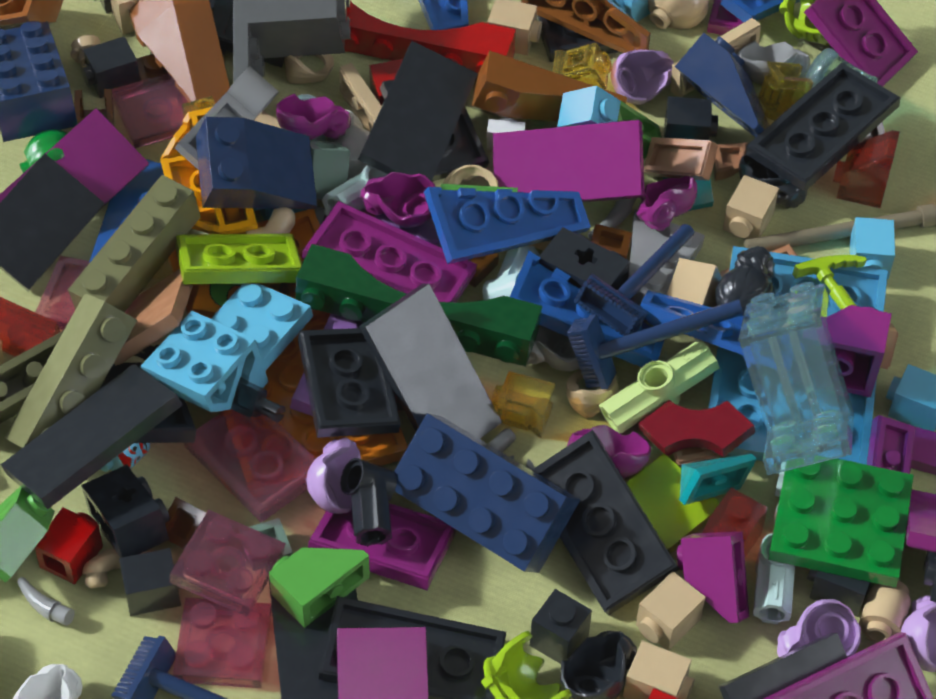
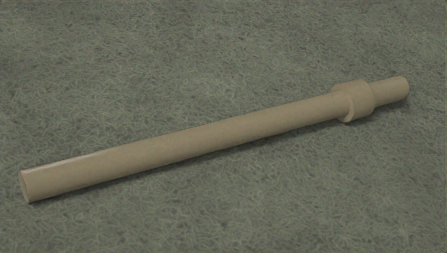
(923, 216)

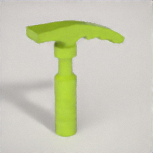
(821, 268)

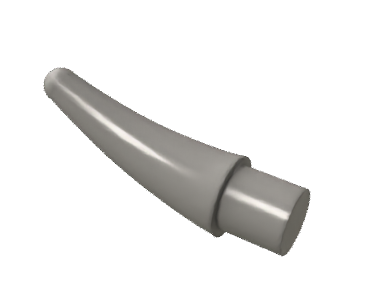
(618, 214)
(47, 607)

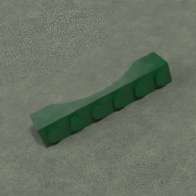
(491, 327)

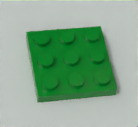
(843, 520)

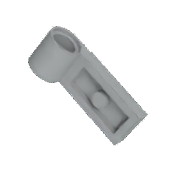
(244, 99)

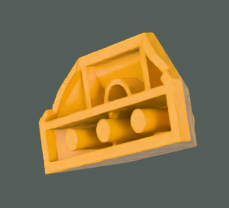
(182, 171)

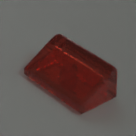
(23, 328)

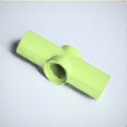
(657, 384)

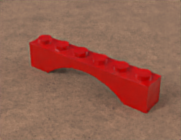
(462, 45)

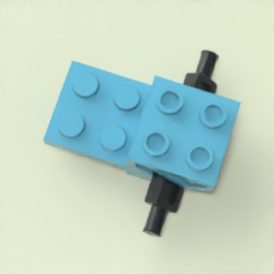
(225, 358)

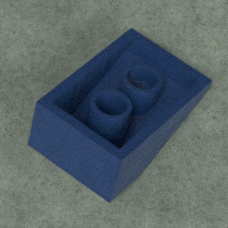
(719, 76)
(254, 165)

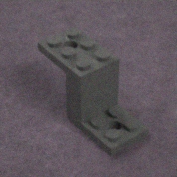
(286, 29)

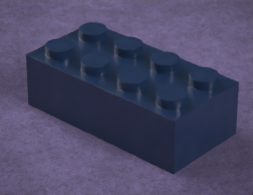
(32, 83)
(483, 493)

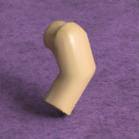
(280, 221)
(98, 566)

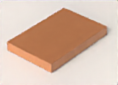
(157, 314)

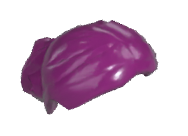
(313, 117)
(399, 198)
(666, 201)
(627, 451)

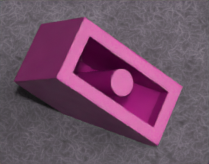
(717, 570)

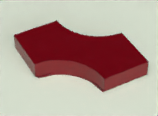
(680, 428)

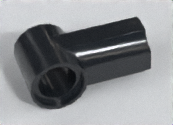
(370, 494)

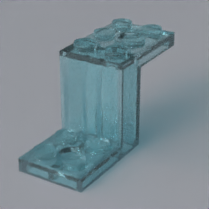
(797, 378)

